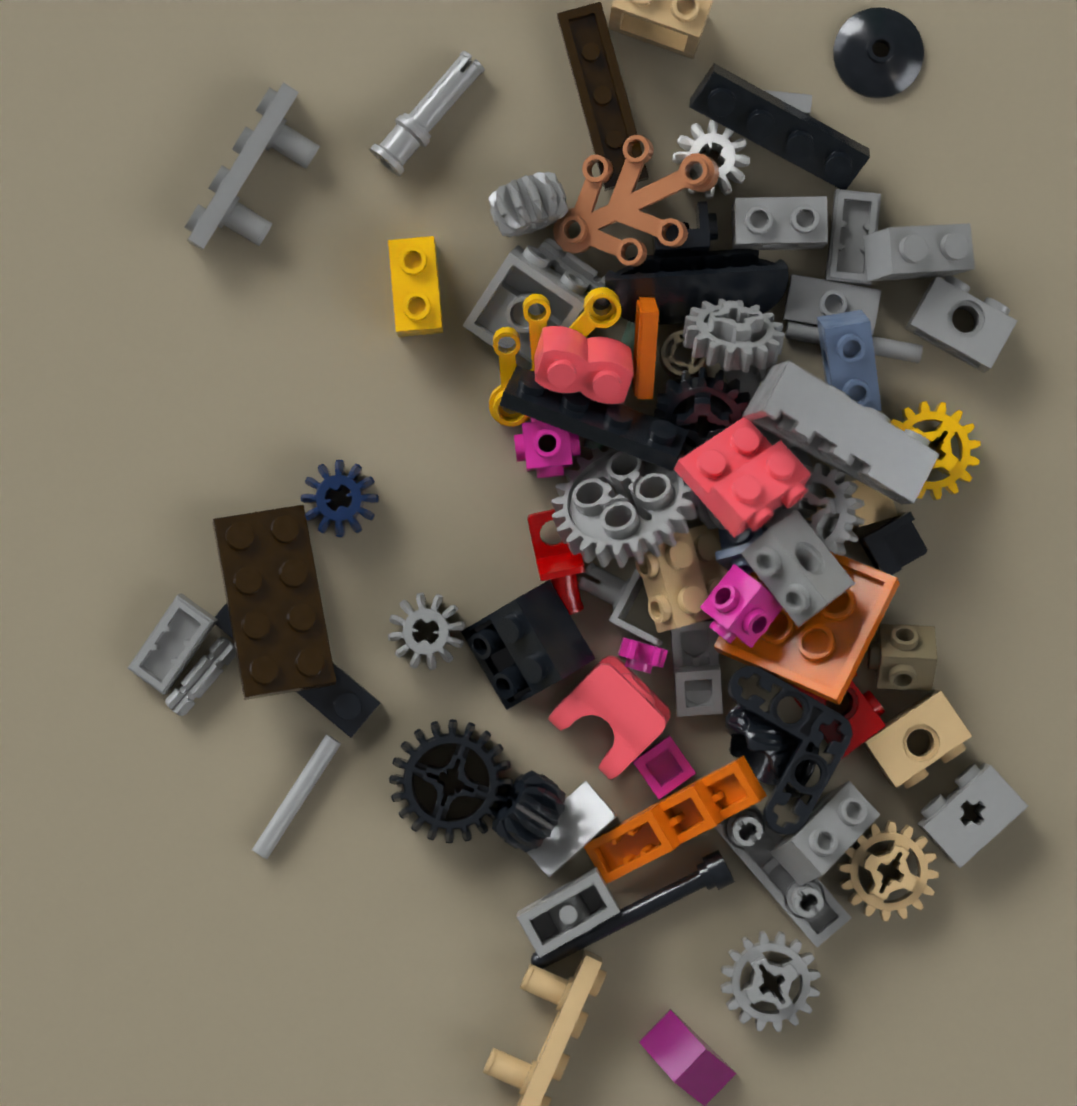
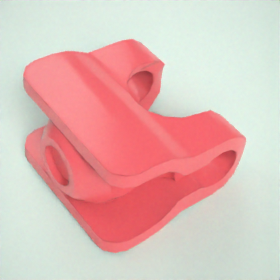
(624, 703)

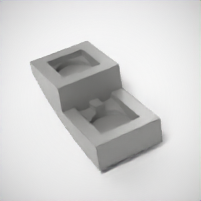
(696, 670)

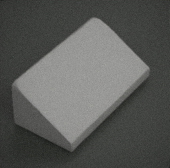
(580, 822)

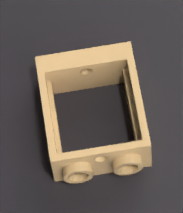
(663, 23)

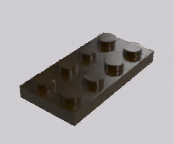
(274, 602)

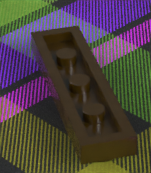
(599, 86)

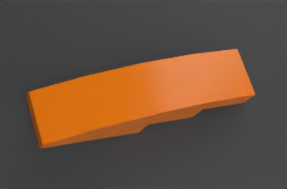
(675, 820)

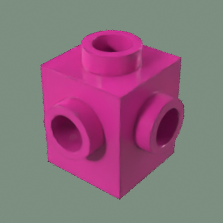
(546, 463)
(741, 607)

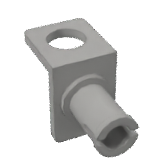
(619, 594)

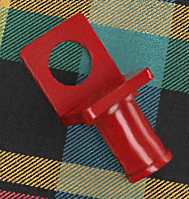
(557, 563)

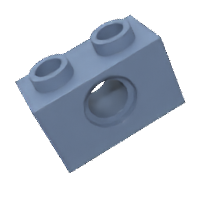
(850, 356)

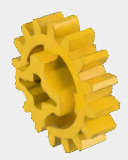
(947, 462)

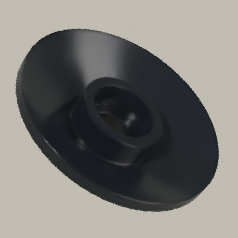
(872, 74)

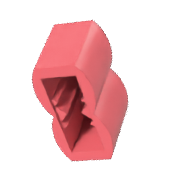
(594, 365)

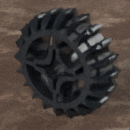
(438, 817)

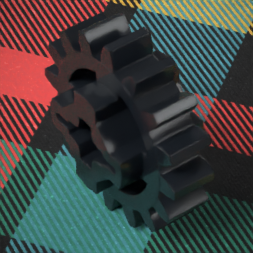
(701, 396)

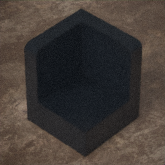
(894, 544)

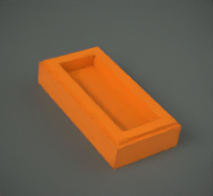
(645, 347)

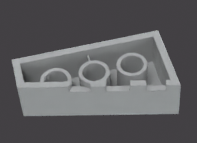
(841, 432)

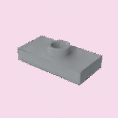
(852, 218)
(818, 297)
(172, 644)

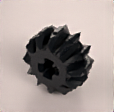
(530, 811)

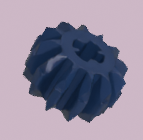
(337, 483)

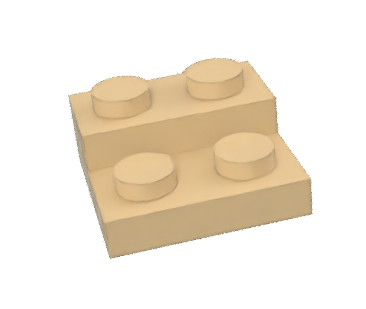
(682, 578)

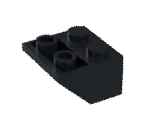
(528, 645)

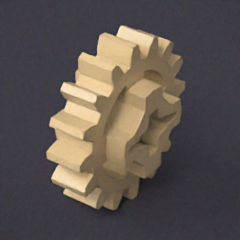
(879, 890)

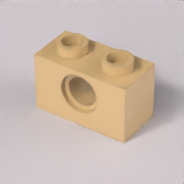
(945, 733)

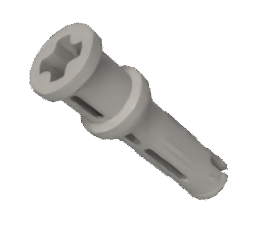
(414, 129)

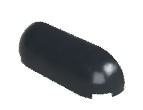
(693, 277)

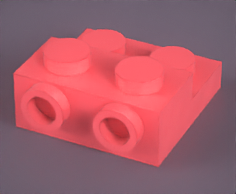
(744, 476)

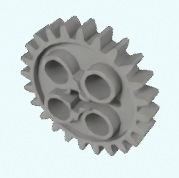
(608, 525)

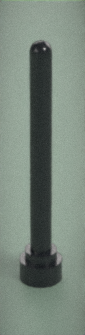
(710, 874)

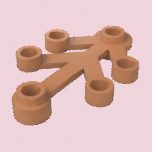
(626, 203)

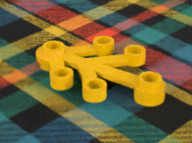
(584, 324)

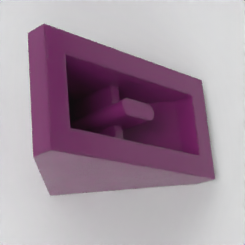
(686, 1058)

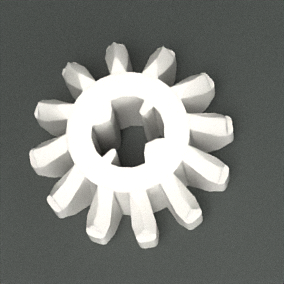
(723, 146)

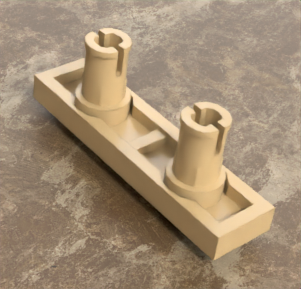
(570, 1020)

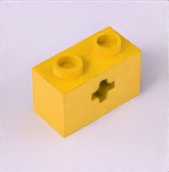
(415, 286)

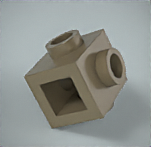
(904, 657)

